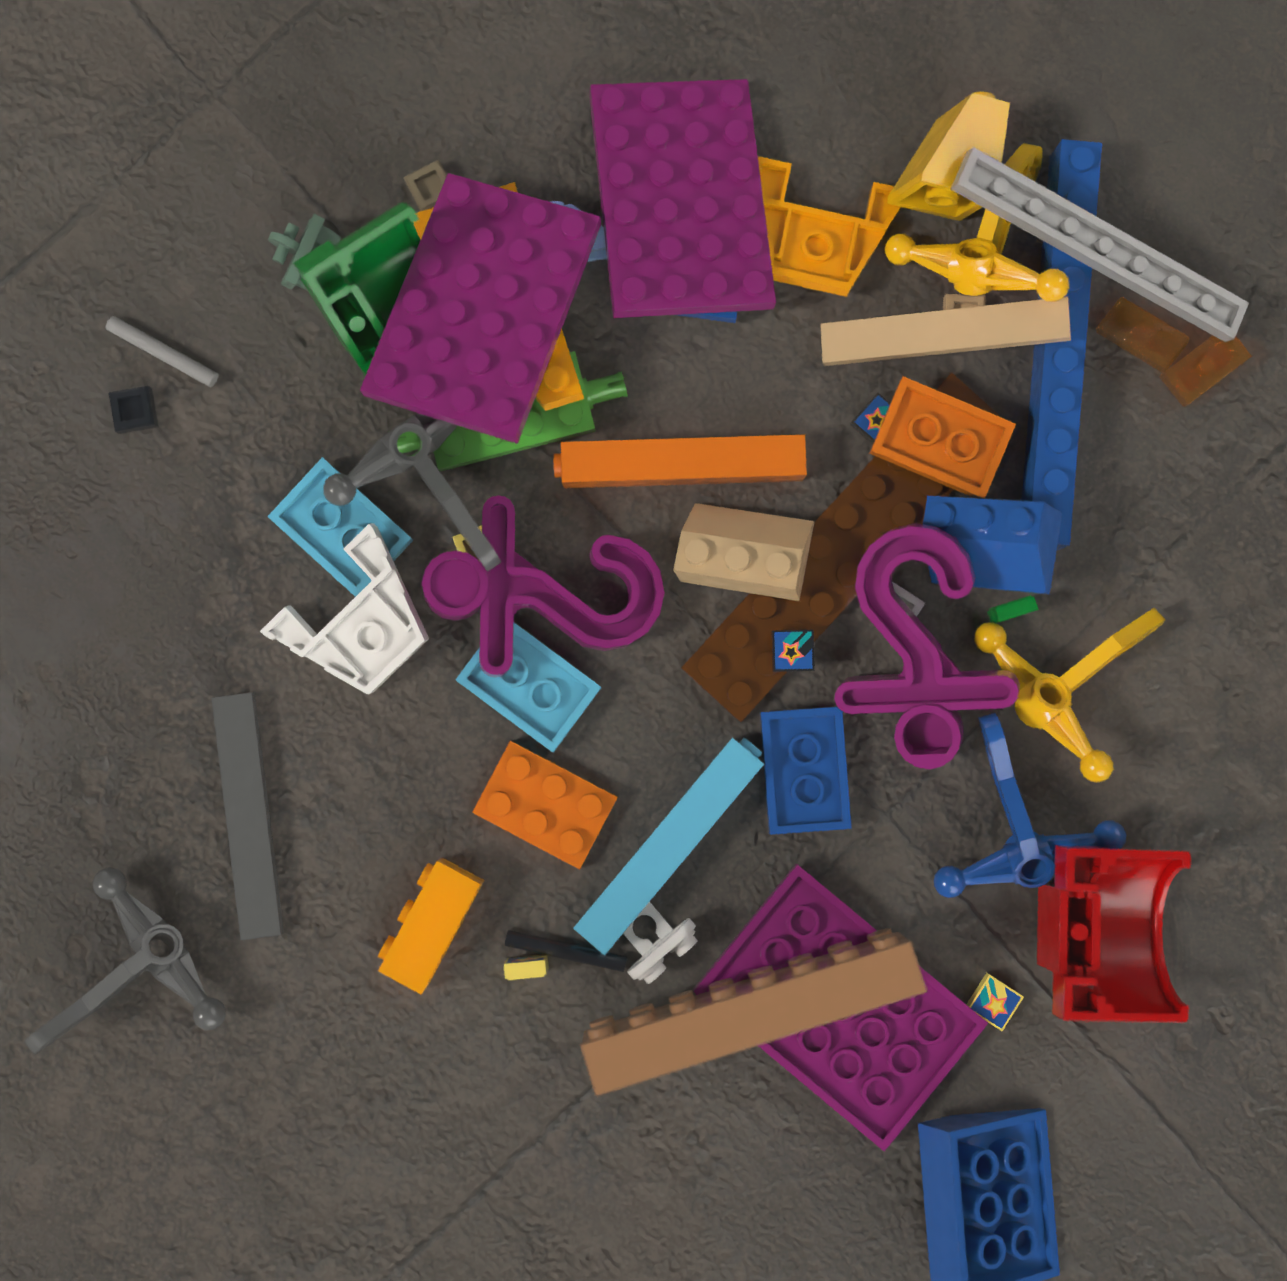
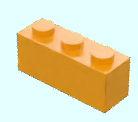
(429, 924)

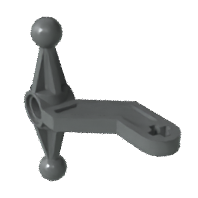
(386, 461)
(174, 970)

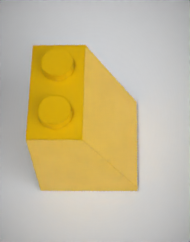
(928, 178)

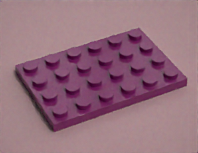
(681, 198)
(481, 307)
(867, 1065)

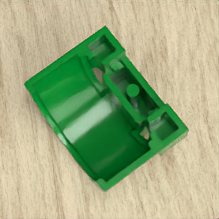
(361, 279)

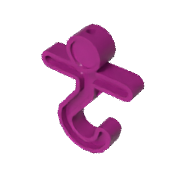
(460, 586)
(930, 683)

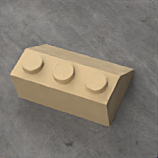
(744, 551)

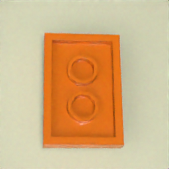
(942, 438)
(545, 804)

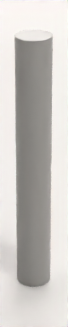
(162, 351)

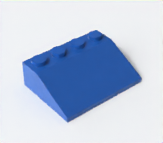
(989, 1197)

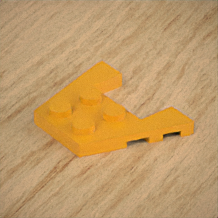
(817, 245)

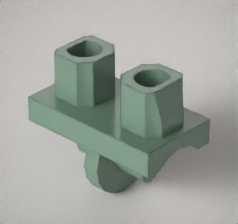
(313, 236)

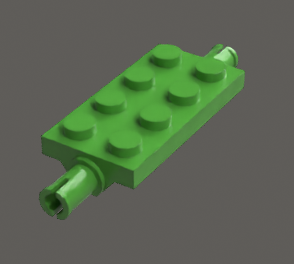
(541, 428)

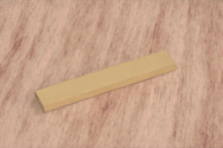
(945, 331)

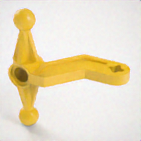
(978, 263)
(1046, 698)

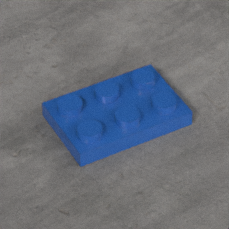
(805, 770)

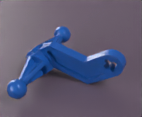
(1026, 855)

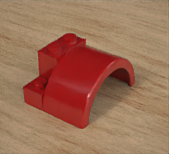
(1105, 934)

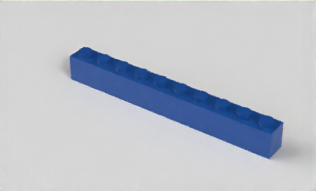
(1060, 365)

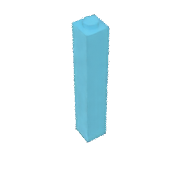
(669, 844)

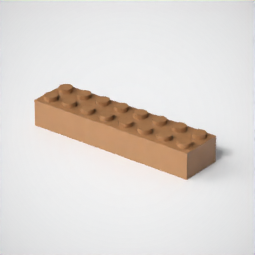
(751, 1010)

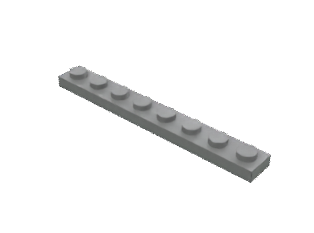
(1099, 245)

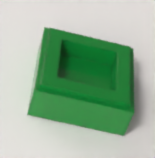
(1012, 609)

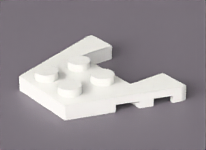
(371, 633)

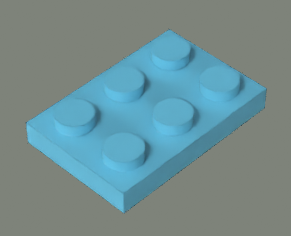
(327, 529)
(537, 693)

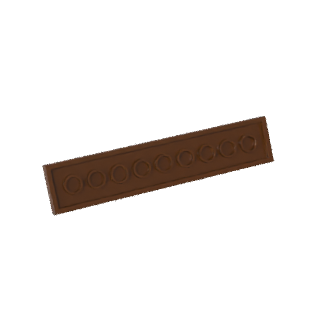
(737, 657)

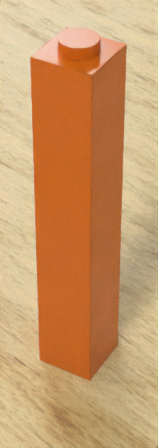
(681, 461)

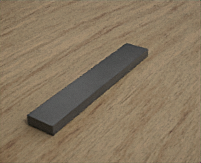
(247, 816)

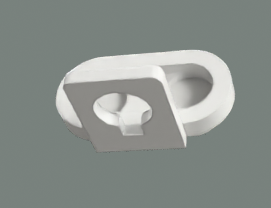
(670, 940)

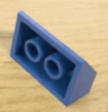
(1007, 540)

